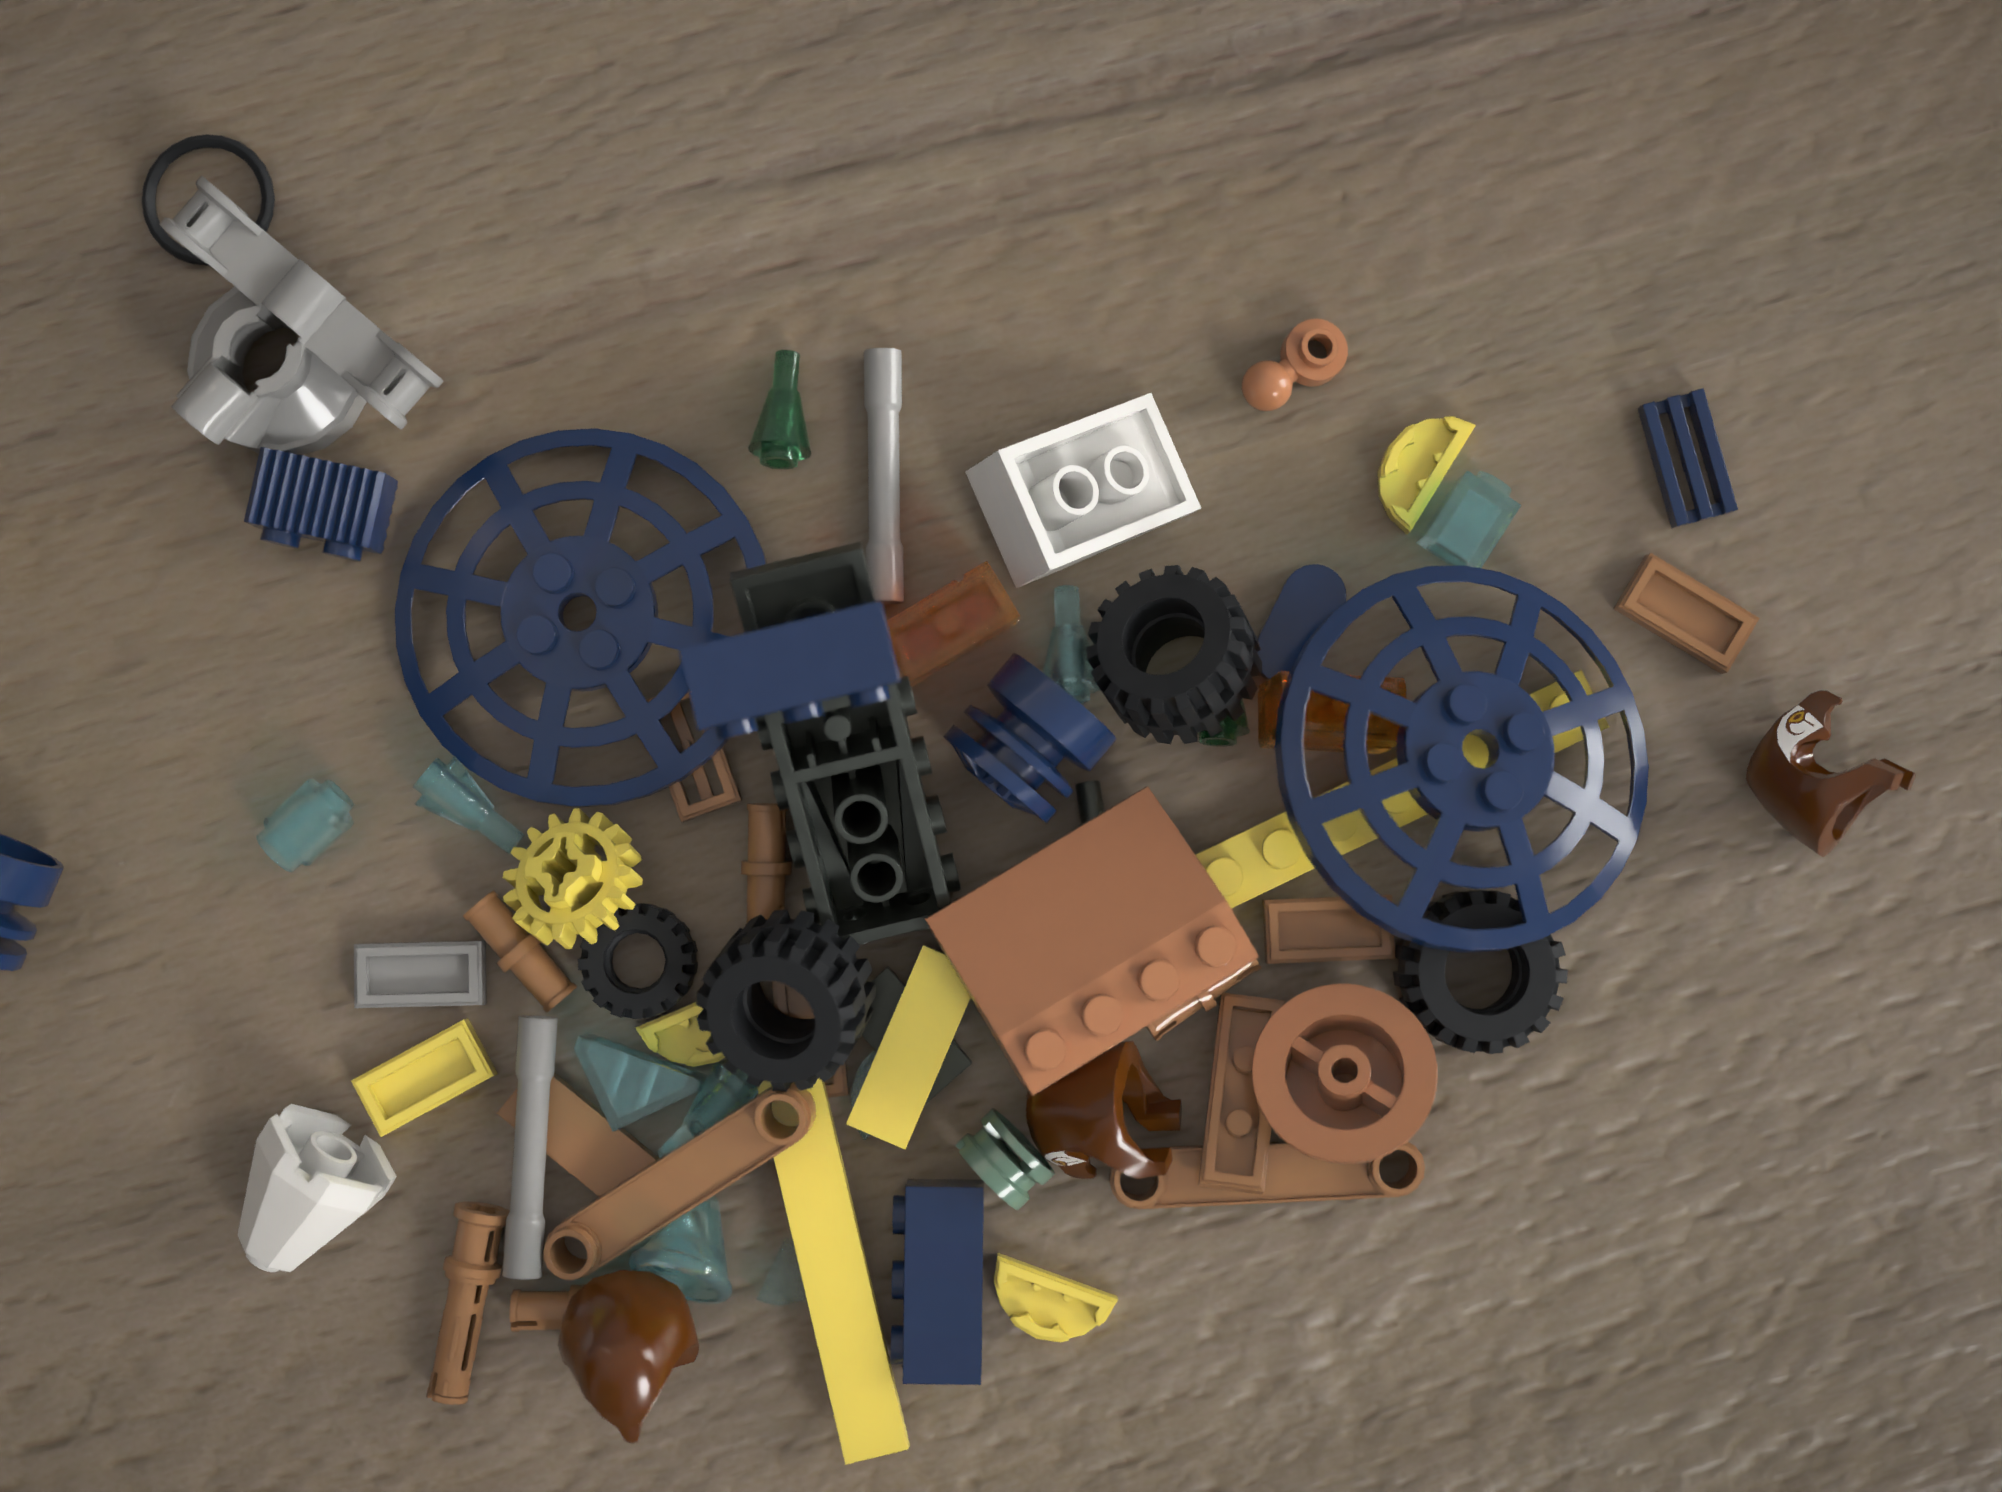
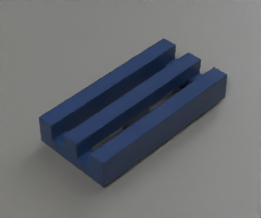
(1710, 451)

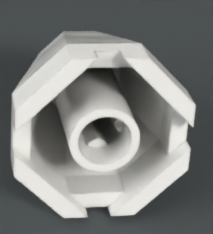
(307, 1186)

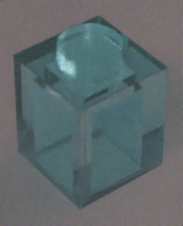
(1470, 520)

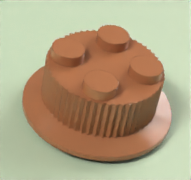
(1344, 1073)

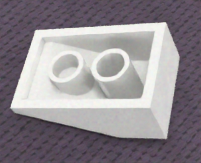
(1082, 489)

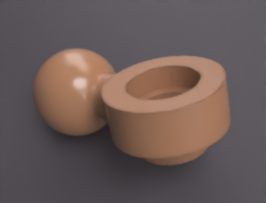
(1269, 383)

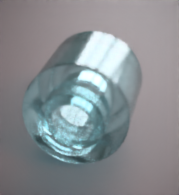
(306, 824)

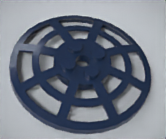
(534, 609)
(1437, 771)

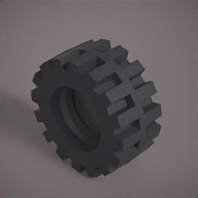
(667, 990)

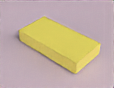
(424, 1077)

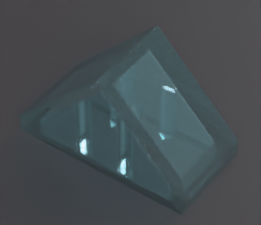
(631, 1081)

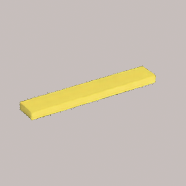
(838, 1286)

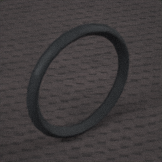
(183, 147)

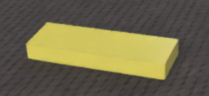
(911, 1050)

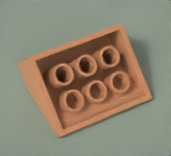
(1091, 939)

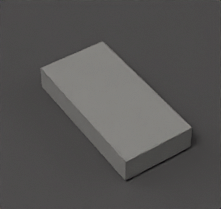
(420, 974)

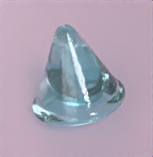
(690, 1255)

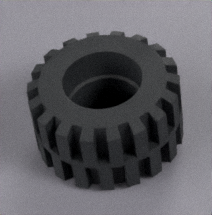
(1155, 614)
(1521, 1007)
(758, 1035)

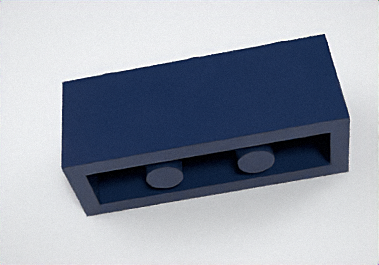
(791, 669)
(939, 1281)

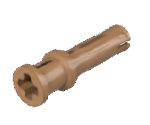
(470, 1273)

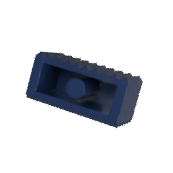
(320, 502)

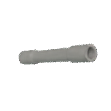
(883, 406)
(526, 1220)

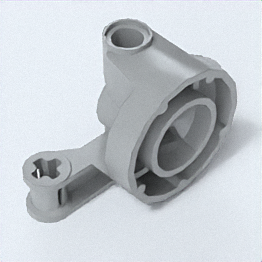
(325, 375)

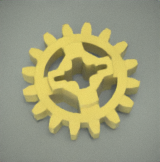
(572, 878)

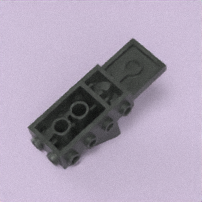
(850, 772)

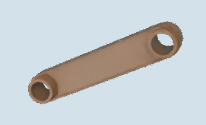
(1289, 1178)
(677, 1182)

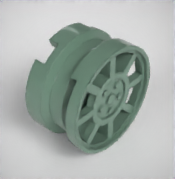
(999, 1164)

